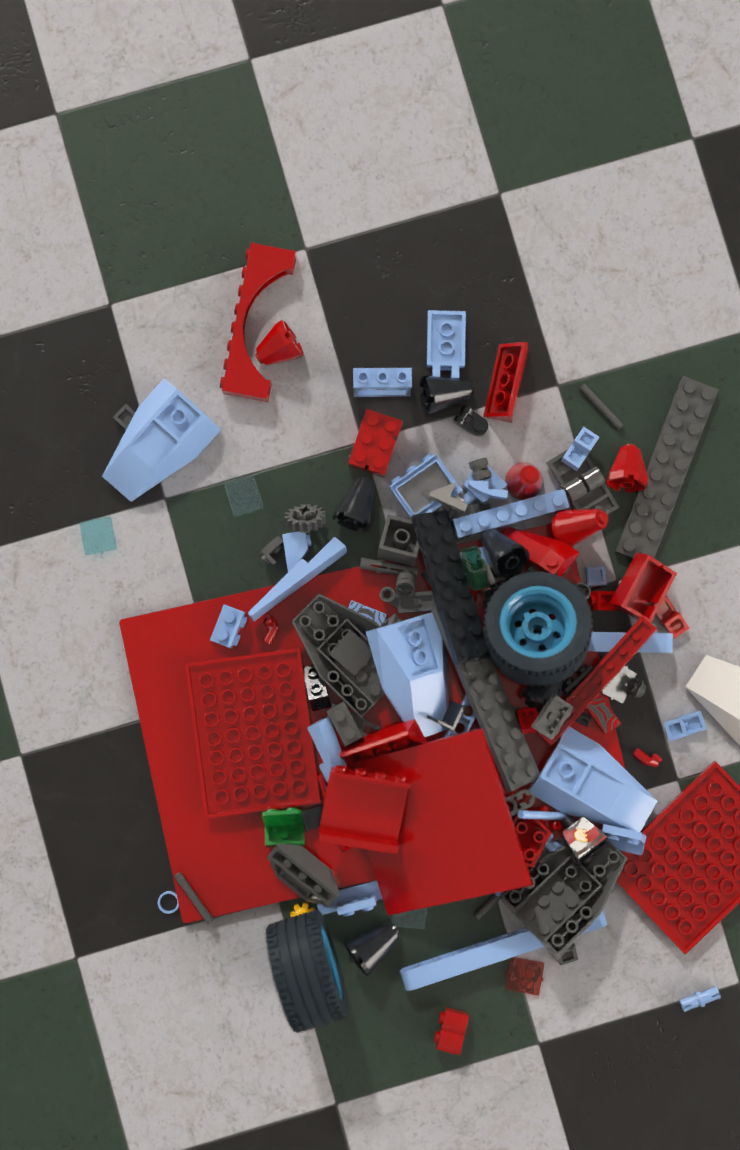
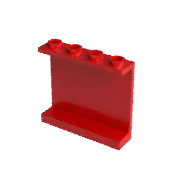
(363, 809)

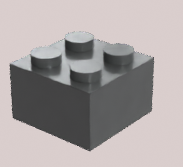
(398, 541)

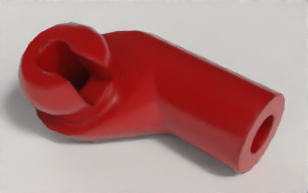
(272, 628)
(645, 759)
(552, 825)

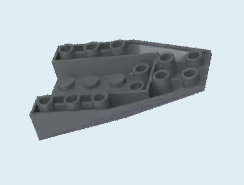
(319, 629)
(565, 895)

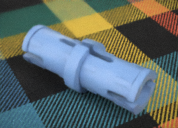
(700, 999)

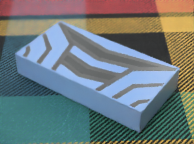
(373, 614)

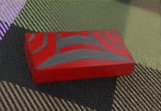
(603, 714)

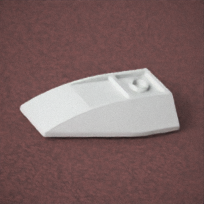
(718, 691)

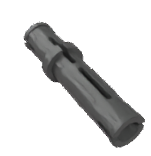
(366, 564)

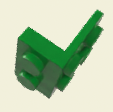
(283, 827)

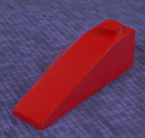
(544, 552)

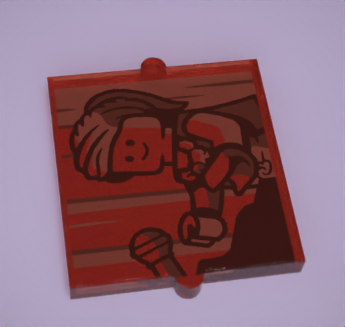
(524, 976)

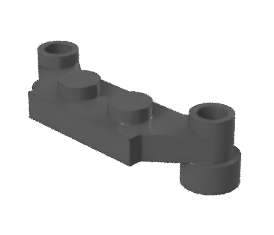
(417, 602)

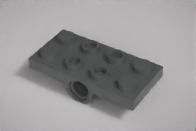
(583, 487)

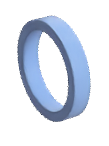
(159, 904)

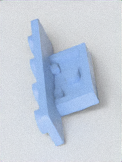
(353, 899)

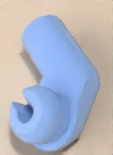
(553, 845)

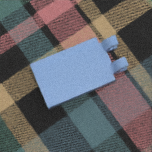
(446, 341)

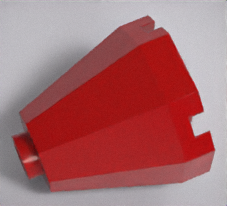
(279, 345)
(628, 470)

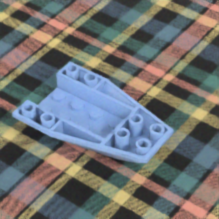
(158, 441)
(592, 784)

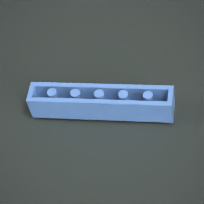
(510, 514)

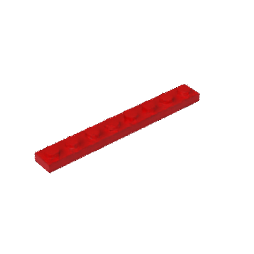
(605, 672)

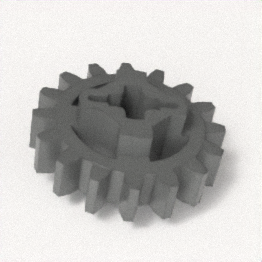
(305, 518)

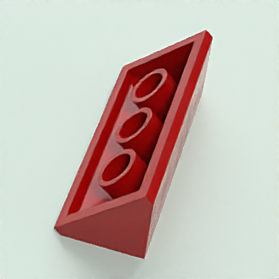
(506, 381)
(384, 741)

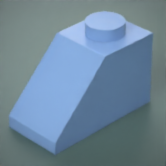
(295, 547)

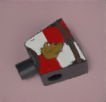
(582, 838)

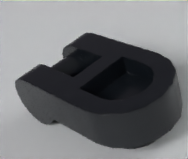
(477, 426)

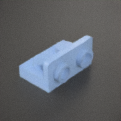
(228, 626)
(625, 839)

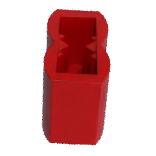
(452, 1030)

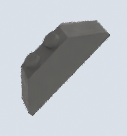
(304, 873)

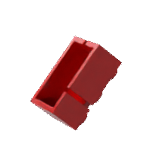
(375, 443)
(643, 583)

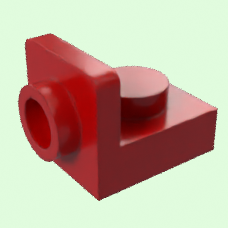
(601, 601)
(526, 718)

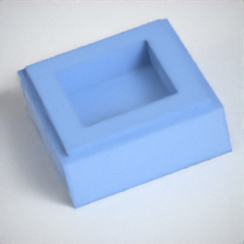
(596, 576)

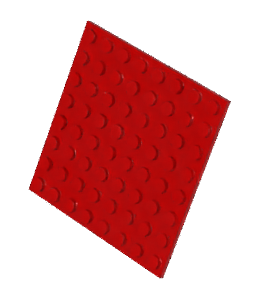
(453, 826)

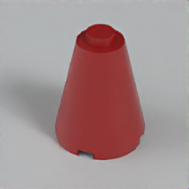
(524, 481)
(578, 524)

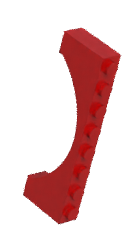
(263, 268)

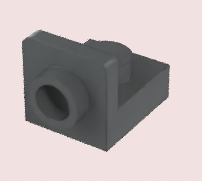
(273, 547)

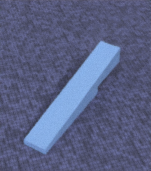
(298, 576)
(327, 745)

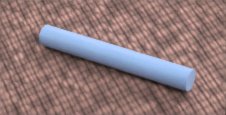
(541, 815)

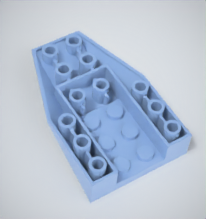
(413, 669)

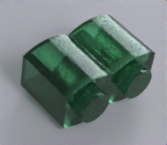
(475, 568)

